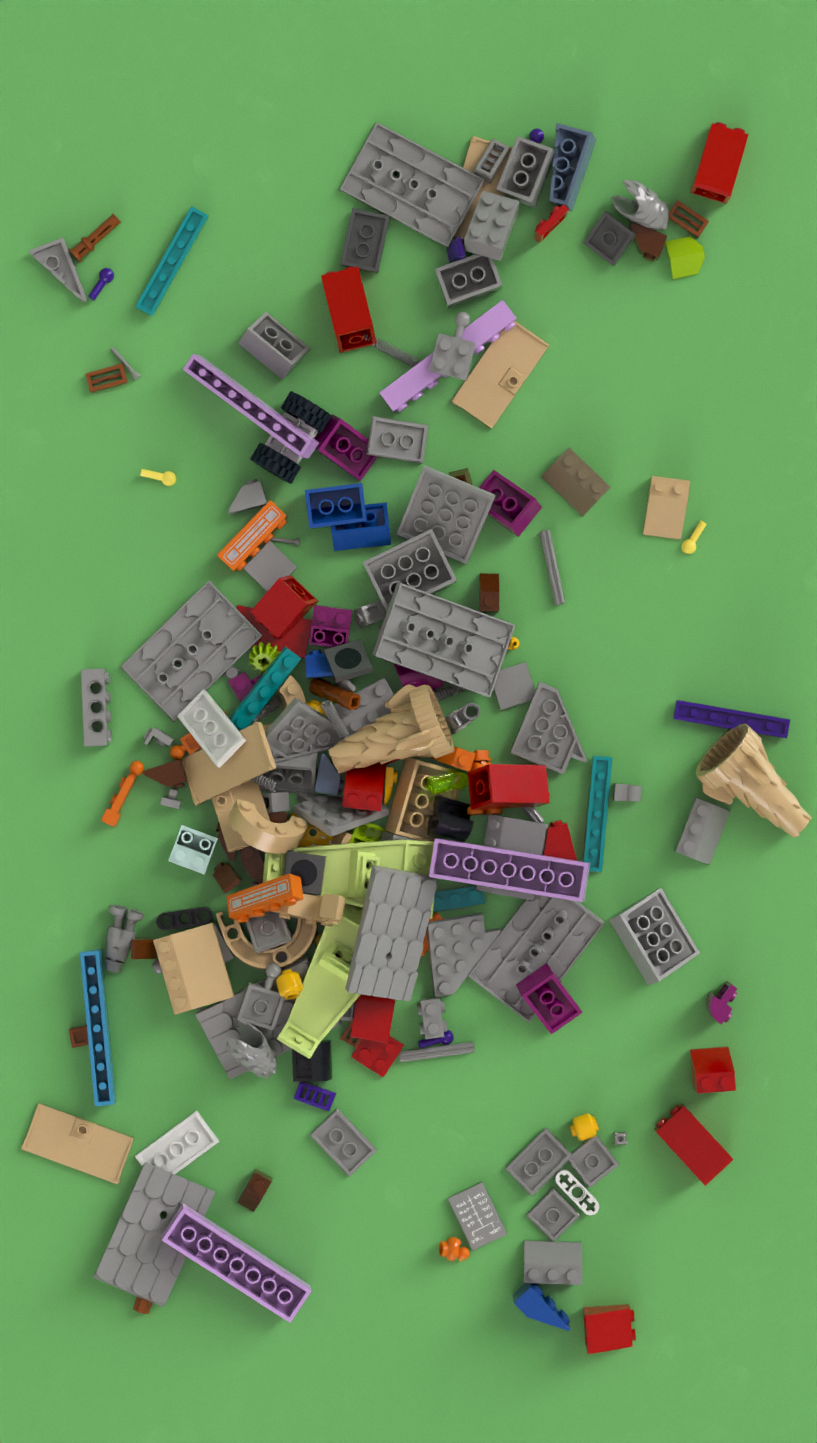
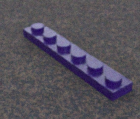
(731, 718)

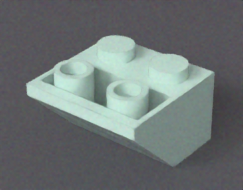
(193, 849)

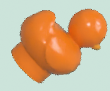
(451, 1250)

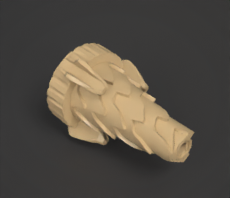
(410, 730)
(741, 769)

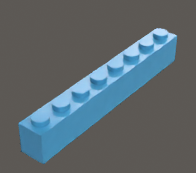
(98, 1027)

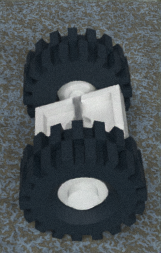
(276, 456)

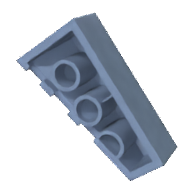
(570, 163)

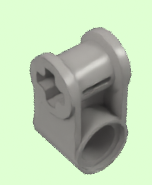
(461, 717)

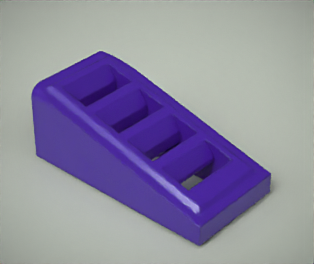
(455, 250)
(298, 1097)

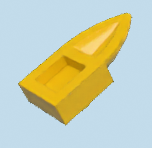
(391, 777)

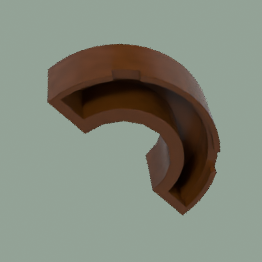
(252, 857)

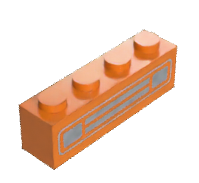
(253, 534)
(265, 897)

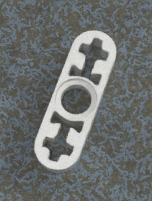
(563, 1185)

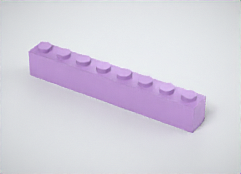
(419, 377)
(251, 406)

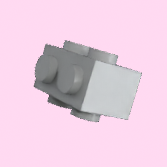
(431, 1011)

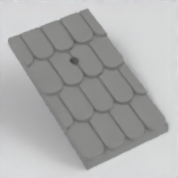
(427, 191)
(203, 639)
(443, 640)
(391, 933)
(527, 947)
(221, 1023)
(135, 1254)

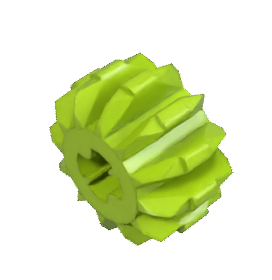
(258, 652)

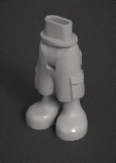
(120, 939)

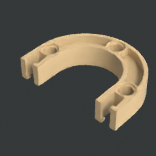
(244, 950)

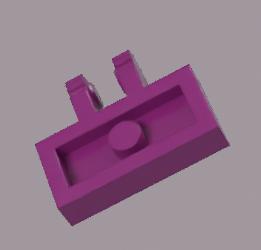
(242, 685)

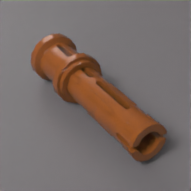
(87, 244)

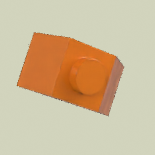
(459, 758)

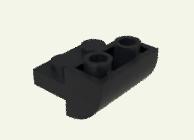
(450, 820)
(316, 1068)

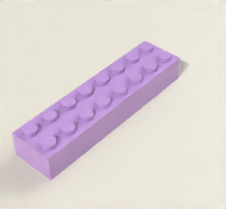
(509, 869)
(236, 1262)

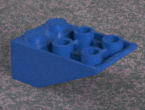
(536, 1306)

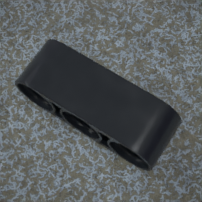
(175, 918)

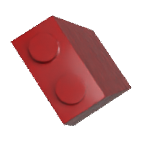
(719, 163)
(348, 309)
(508, 786)
(693, 1143)

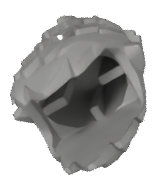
(645, 210)
(253, 1051)

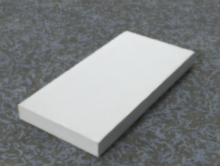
(211, 728)
(180, 1145)

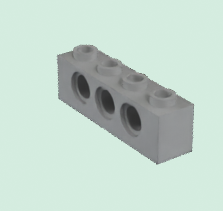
(88, 678)

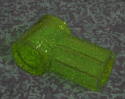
(445, 781)

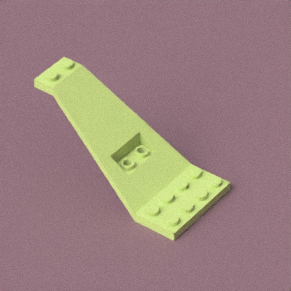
(346, 864)
(324, 985)

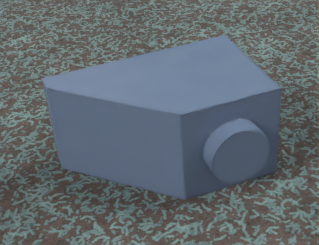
(328, 778)

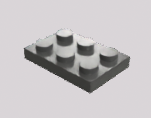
(365, 240)

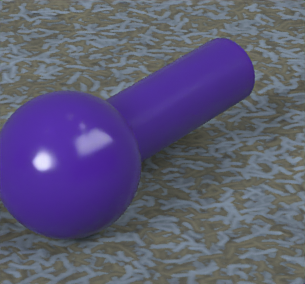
(536, 135)
(106, 275)
(446, 1040)

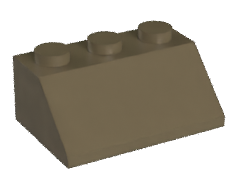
(575, 482)

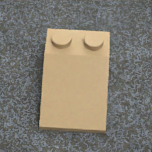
(666, 507)

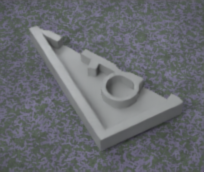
(58, 262)

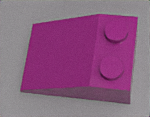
(345, 447)
(511, 505)
(548, 998)

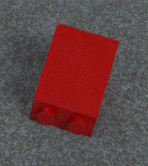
(283, 606)
(365, 787)
(559, 841)
(712, 1070)
(608, 1328)

